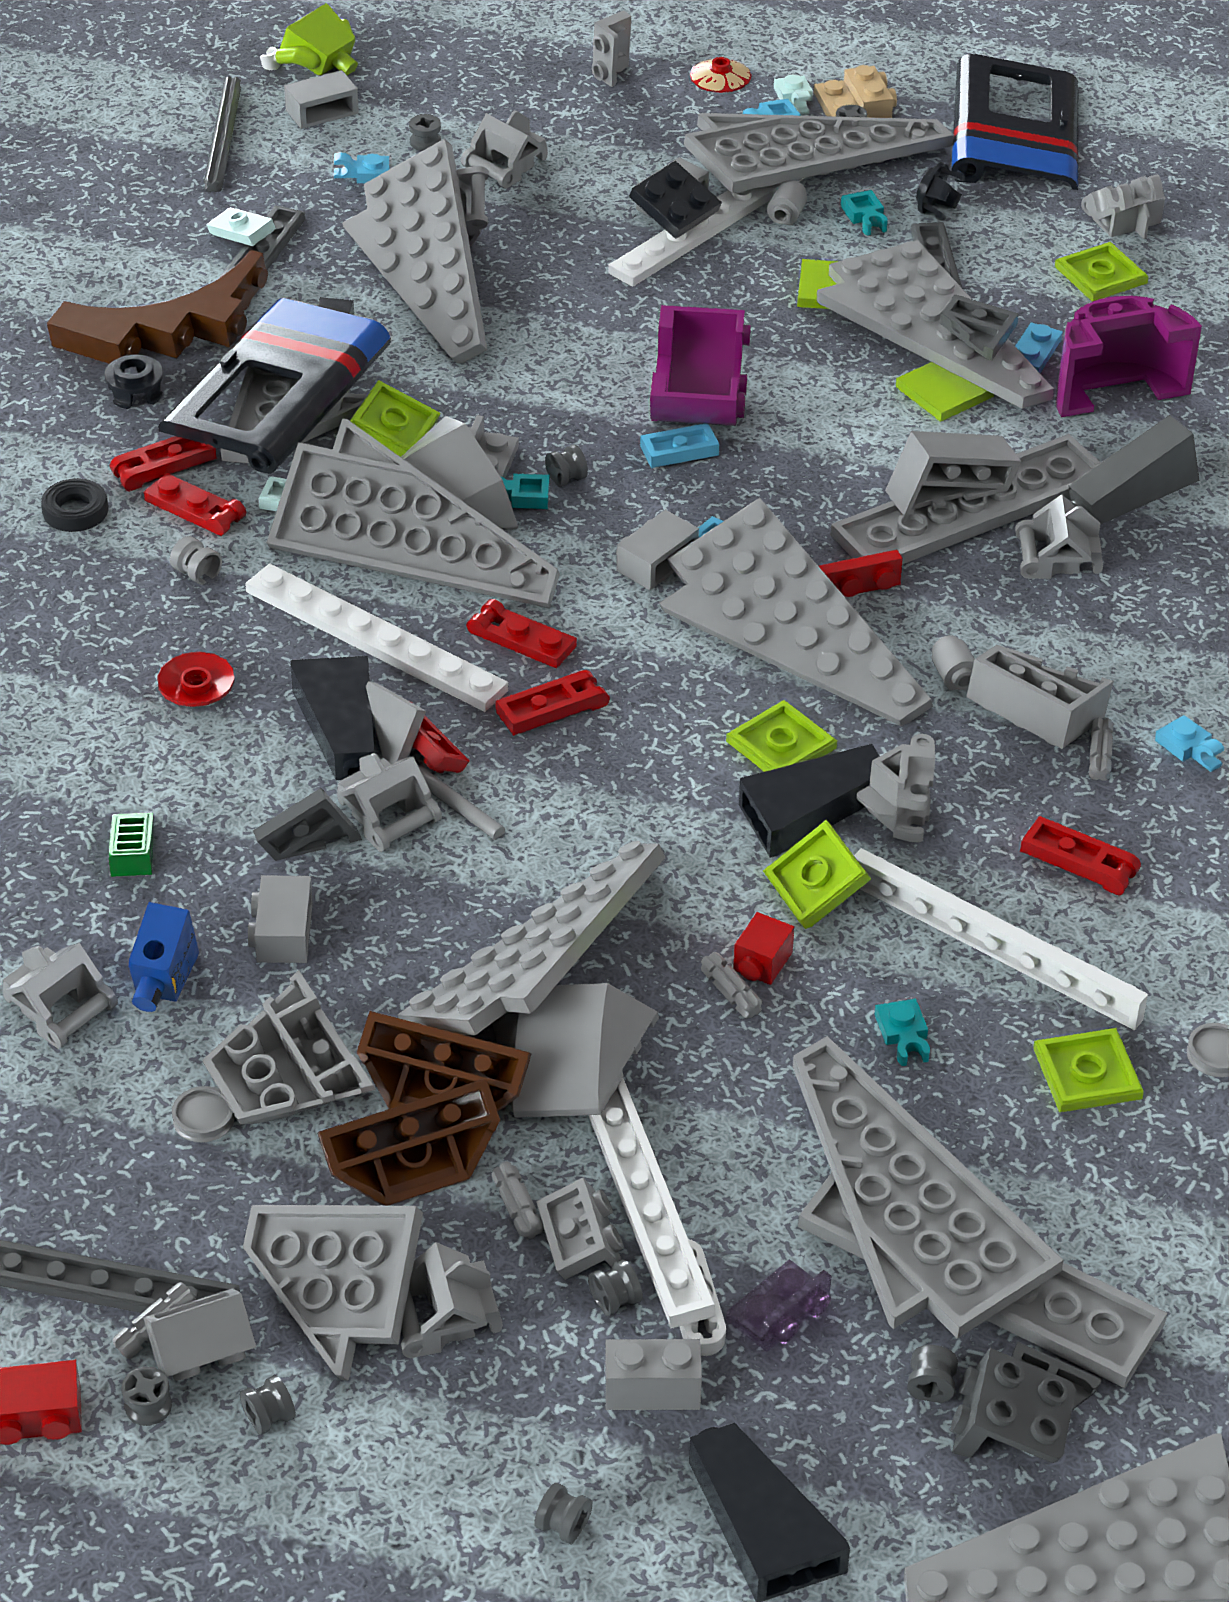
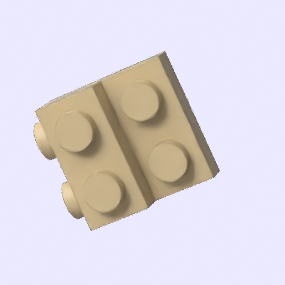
(860, 87)

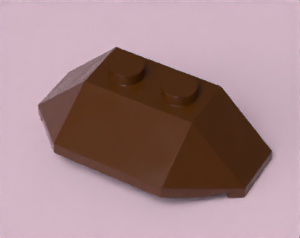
(421, 1061)
(413, 1144)

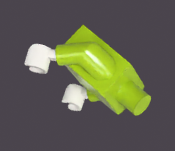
(315, 42)

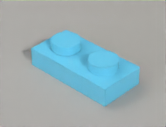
(1039, 344)
(679, 445)

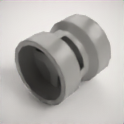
(192, 558)

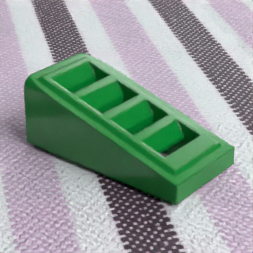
(131, 844)

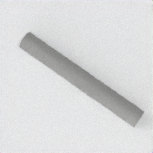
(462, 805)

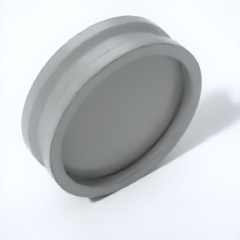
(1210, 1049)
(202, 1114)

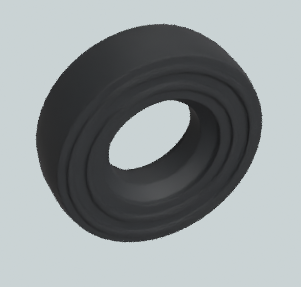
(78, 519)

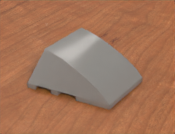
(460, 465)
(577, 1048)
(285, 1060)

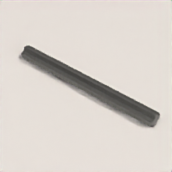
(222, 135)

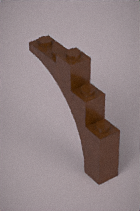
(162, 327)

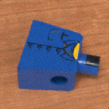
(162, 955)

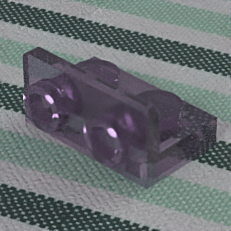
(780, 1305)

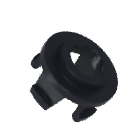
(935, 189)
(125, 385)

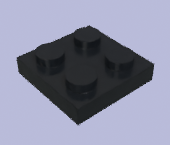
(675, 199)

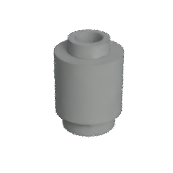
(787, 203)
(953, 662)

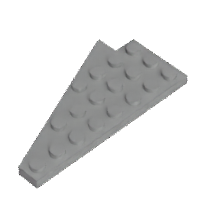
(775, 149)
(422, 246)
(902, 299)
(388, 517)
(772, 600)
(536, 954)
(916, 1210)
(1127, 1539)

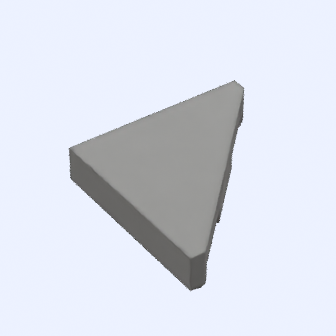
(395, 721)

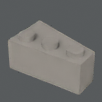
(948, 467)
(1037, 697)

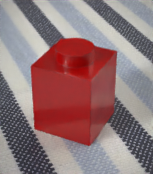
(763, 948)

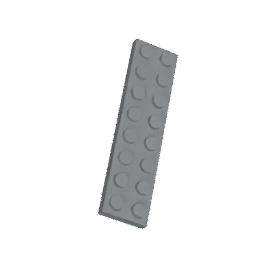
(1040, 479)
(1065, 1315)

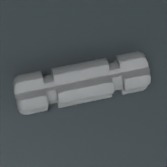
(1101, 749)
(731, 985)
(517, 1200)
(130, 1340)

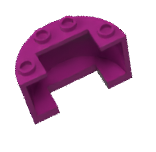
(1124, 343)
(699, 366)

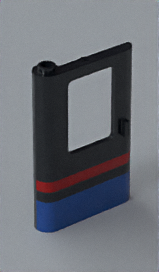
(1009, 140)
(293, 340)

